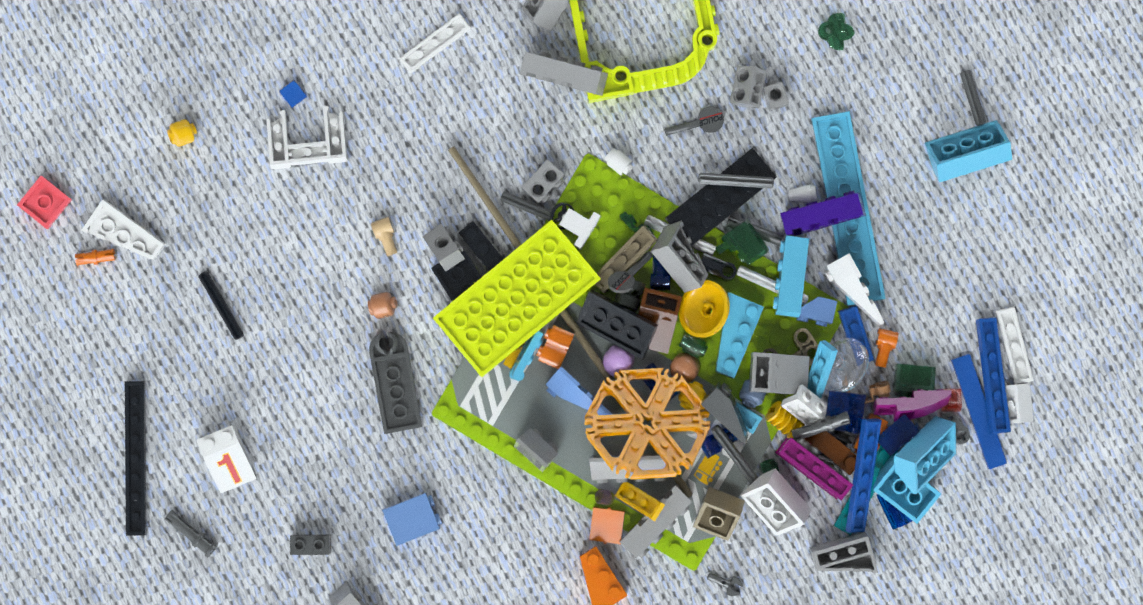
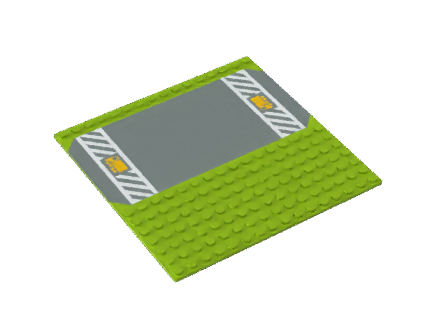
(501, 409)

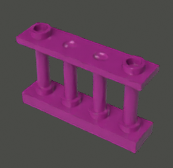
(814, 468)

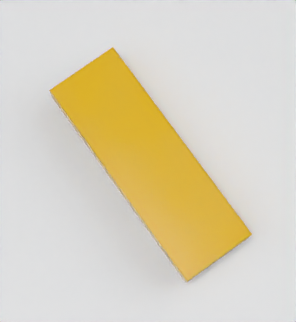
(639, 500)

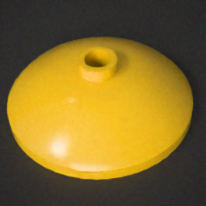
(696, 309)

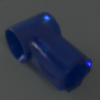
(659, 277)
(712, 446)

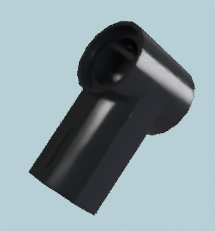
(715, 266)

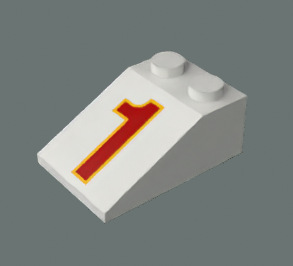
(226, 458)

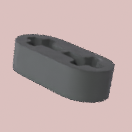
(959, 426)

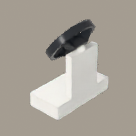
(575, 223)

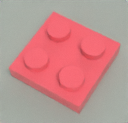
(44, 202)

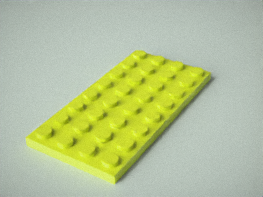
(516, 298)

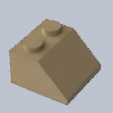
(719, 513)

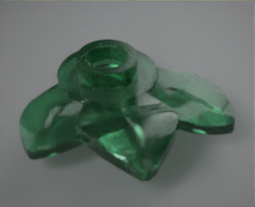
(838, 31)

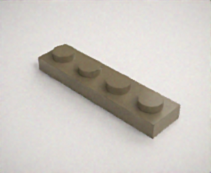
(626, 256)

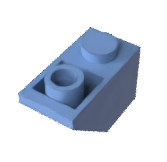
(819, 310)

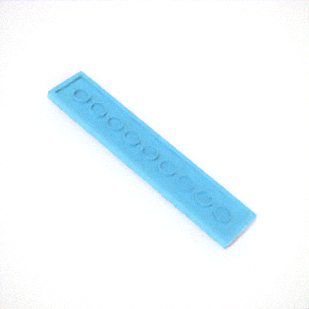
(843, 174)

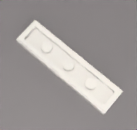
(435, 43)
(1014, 345)

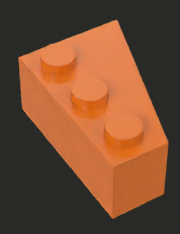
(600, 579)

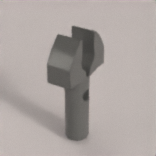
(725, 583)

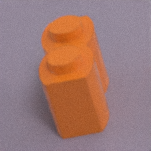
(555, 347)

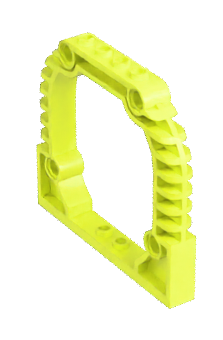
(653, 78)

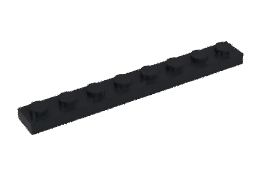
(135, 458)

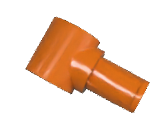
(886, 342)

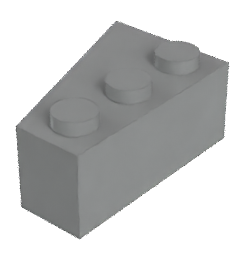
(678, 257)
(845, 554)

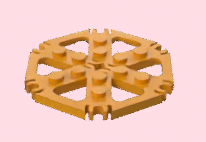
(653, 411)

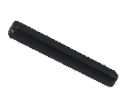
(221, 305)

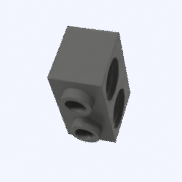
(310, 544)

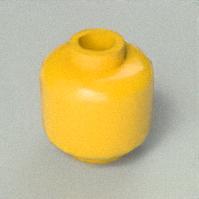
(181, 132)
(698, 389)

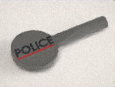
(709, 120)
(624, 281)

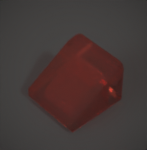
(954, 403)

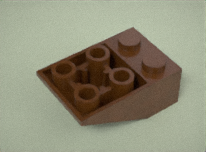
(662, 310)

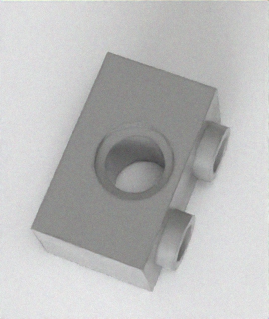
(443, 247)

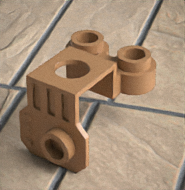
(881, 390)

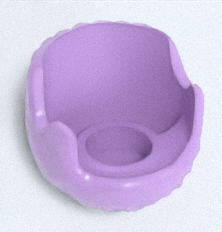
(617, 359)

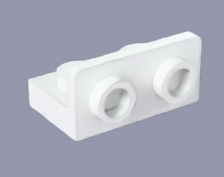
(805, 406)

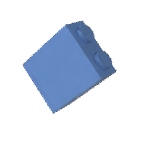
(412, 518)

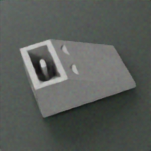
(778, 373)

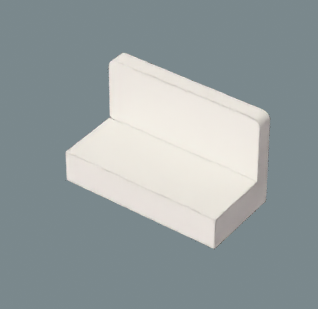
(1019, 403)

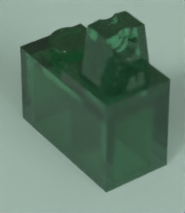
(744, 240)
(913, 377)

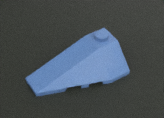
(569, 389)

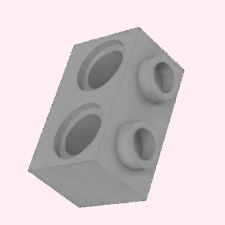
(748, 86)
(539, 179)

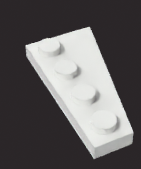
(116, 227)

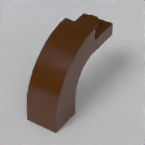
(834, 450)

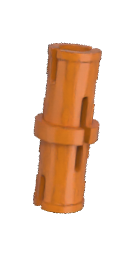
(95, 257)

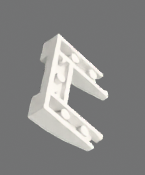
(284, 155)

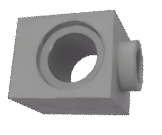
(774, 104)

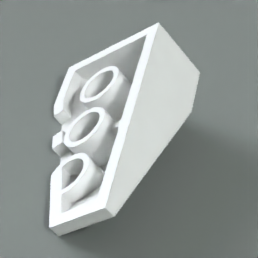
(846, 277)

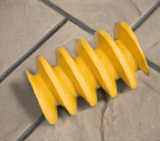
(782, 419)

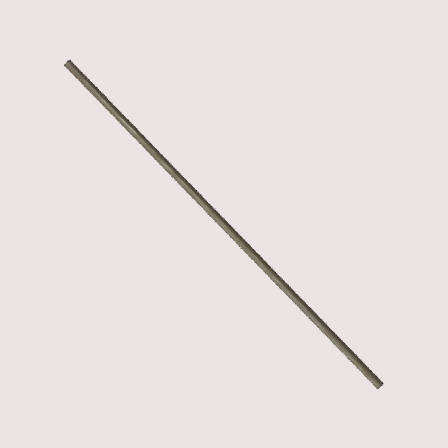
(566, 316)

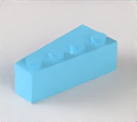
(791, 276)
(736, 334)

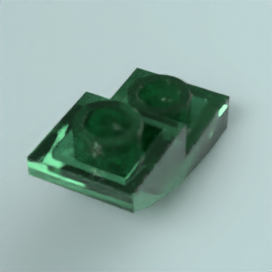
(630, 222)

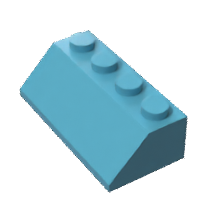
(968, 151)
(926, 453)

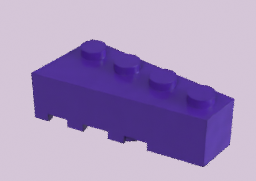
(823, 214)

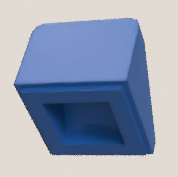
(292, 93)

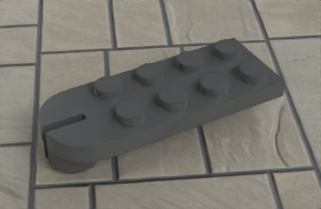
(394, 383)

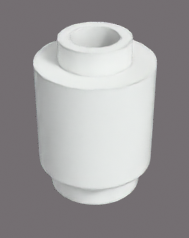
(619, 162)

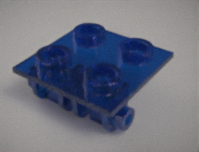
(852, 403)

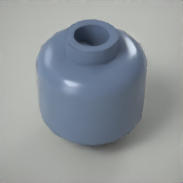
(750, 399)

